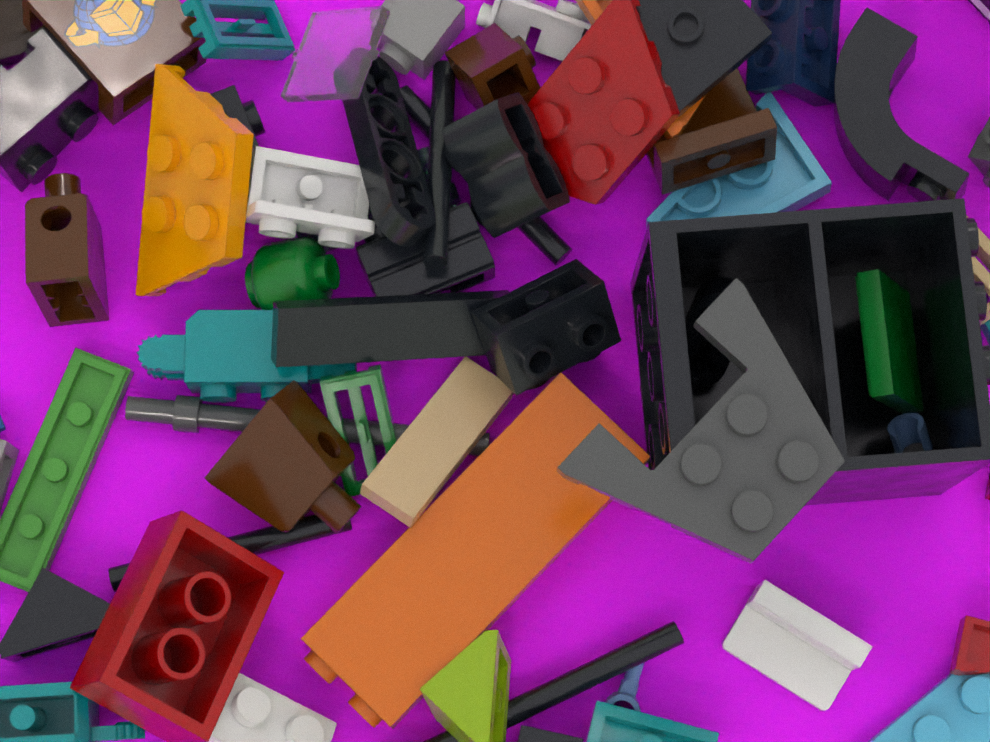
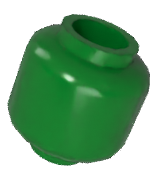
(291, 272)

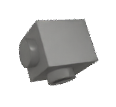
(419, 33)

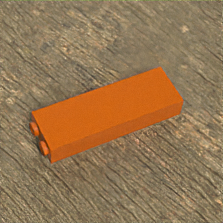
(463, 558)

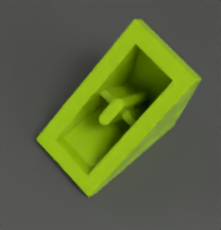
(473, 691)

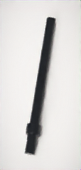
(587, 676)

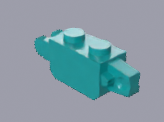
(228, 356)
(56, 715)

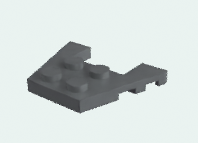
(743, 463)

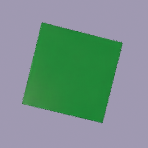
(889, 342)

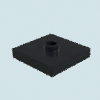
(701, 42)

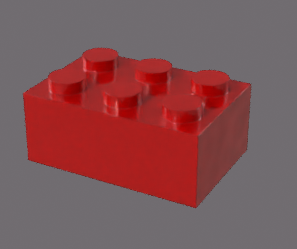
(178, 629)

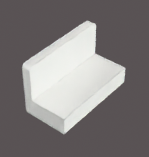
(795, 645)

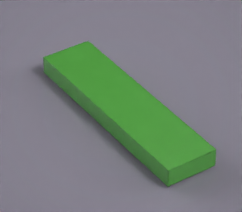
(59, 466)

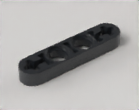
(398, 198)

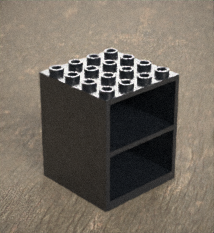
(804, 285)

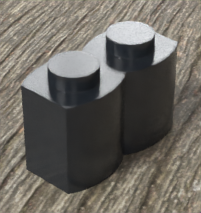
(504, 165)

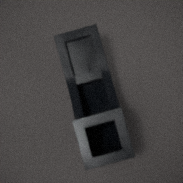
(872, 141)

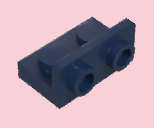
(801, 51)

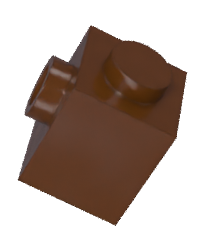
(493, 66)

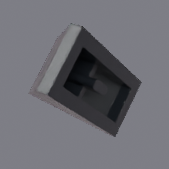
(52, 618)

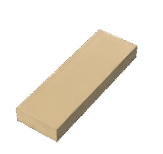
(436, 442)

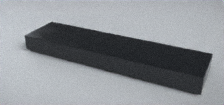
(377, 328)

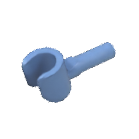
(909, 429)
(628, 688)

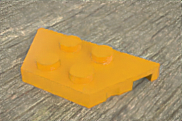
(192, 185)

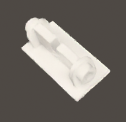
(559, 26)

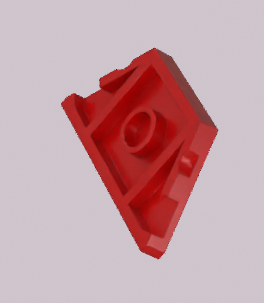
(605, 104)

